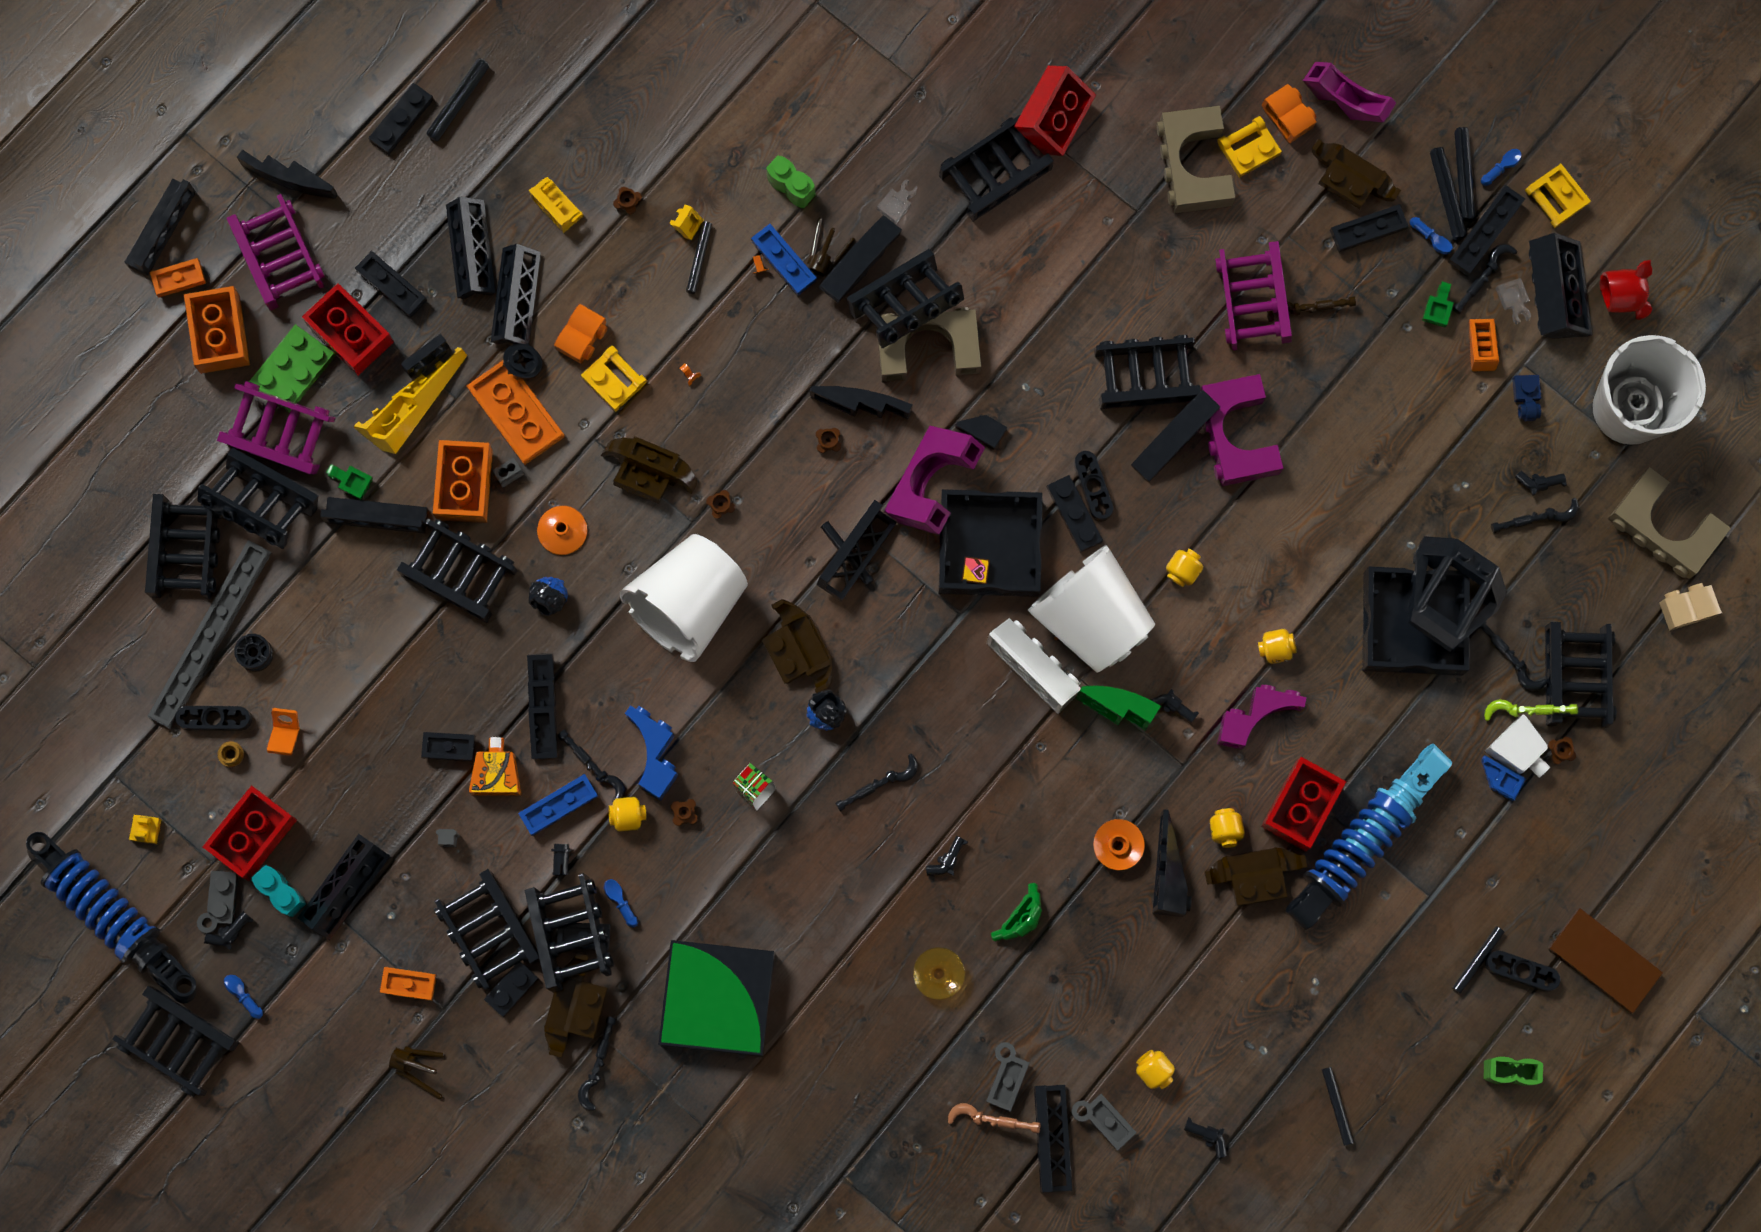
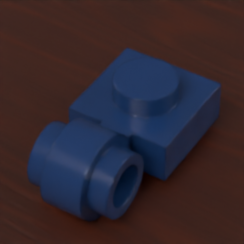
(1527, 390)

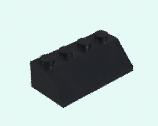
(1560, 287)

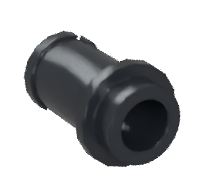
(561, 857)

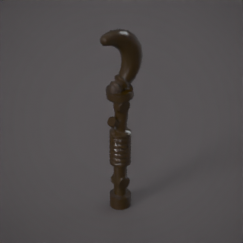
(1318, 306)

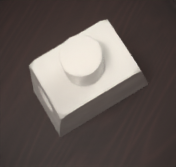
(1520, 748)

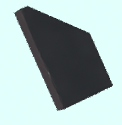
(983, 429)

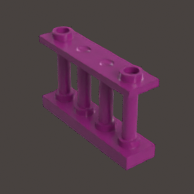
(261, 271)
(1273, 281)
(280, 453)

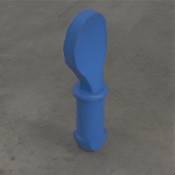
(1509, 160)
(1439, 243)
(614, 893)
(236, 987)

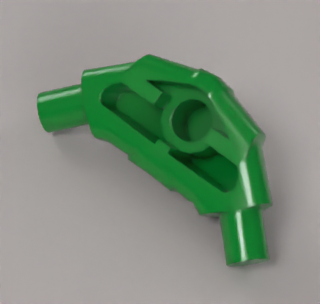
(1023, 918)

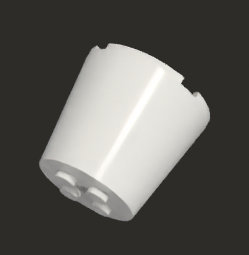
(1656, 378)
(686, 596)
(1095, 612)

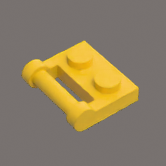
(1252, 154)
(1564, 191)
(607, 384)

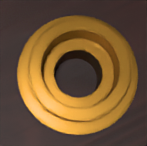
(223, 751)

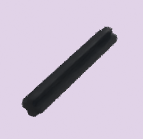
(457, 99)
(1464, 173)
(1448, 193)

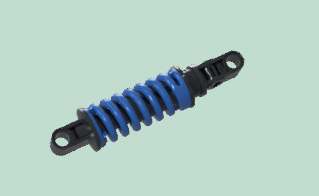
(131, 938)

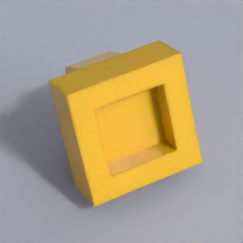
(687, 222)
(145, 829)

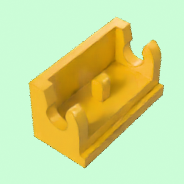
(555, 204)

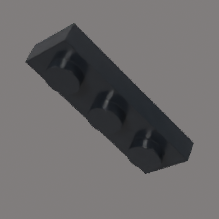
(401, 118)
(1369, 228)
(391, 284)
(1074, 513)

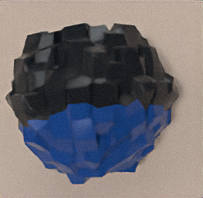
(548, 595)
(826, 710)

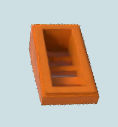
(1483, 359)

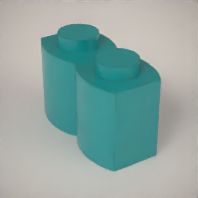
(283, 897)

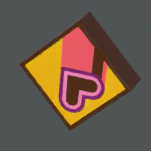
(975, 570)

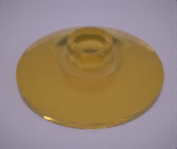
(940, 959)

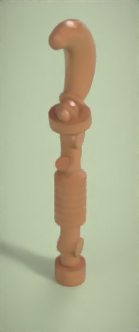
(979, 1118)

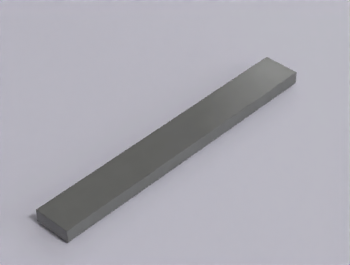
(209, 634)

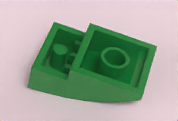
(1119, 703)

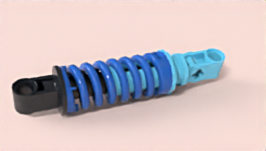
(1366, 836)

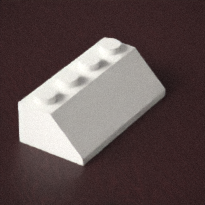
(1033, 665)

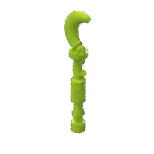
(1514, 710)

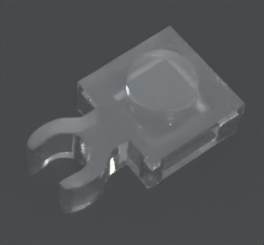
(896, 203)
(1514, 297)

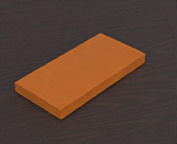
(515, 412)

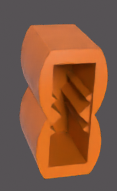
(1289, 113)
(580, 334)

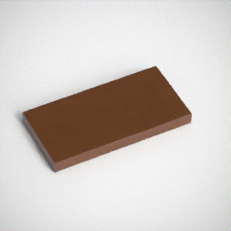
(1605, 960)

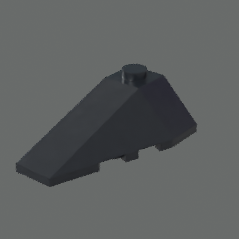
(1170, 882)

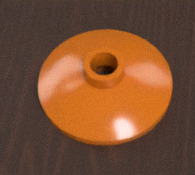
(562, 542)
(1128, 835)

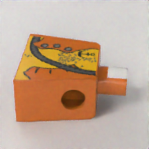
(495, 772)

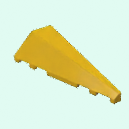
(397, 420)

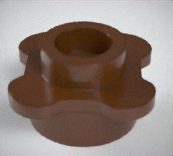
(626, 193)
(832, 434)
(714, 500)
(1566, 744)
(689, 817)

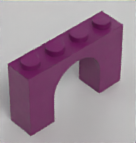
(936, 450)
(1232, 463)

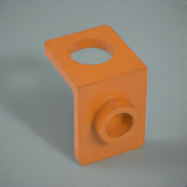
(283, 733)

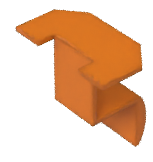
(759, 265)
(689, 374)

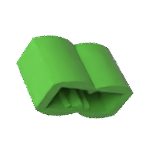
(796, 184)
(1507, 1070)

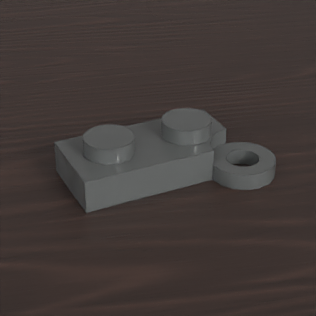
(220, 900)
(1007, 1078)
(1106, 1120)

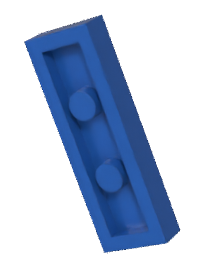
(783, 259)
(558, 805)

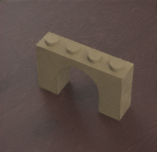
(1189, 191)
(956, 326)
(1634, 517)

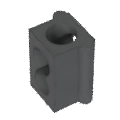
(511, 476)
(447, 837)

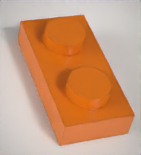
(178, 277)
(408, 983)

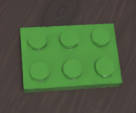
(293, 366)

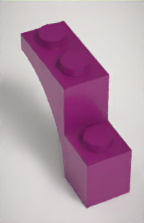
(1356, 102)
(1265, 701)

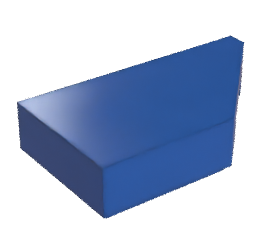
(1502, 778)

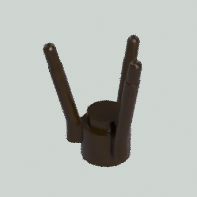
(820, 262)
(403, 1060)

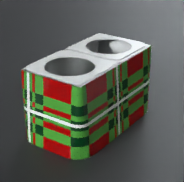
(754, 786)

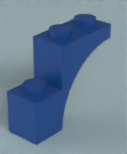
(657, 775)

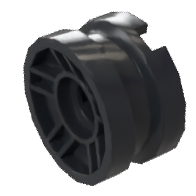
(243, 652)

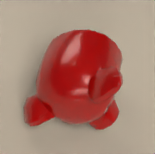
(1627, 290)

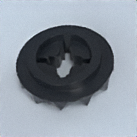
(526, 354)

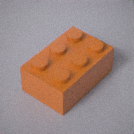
(216, 329)
(462, 481)

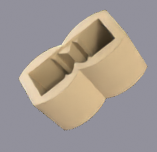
(1689, 607)

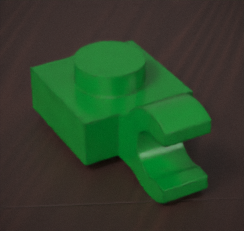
(1438, 308)
(352, 481)

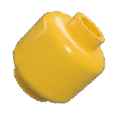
(1184, 567)
(1277, 646)
(626, 814)
(1226, 827)
(1155, 1069)

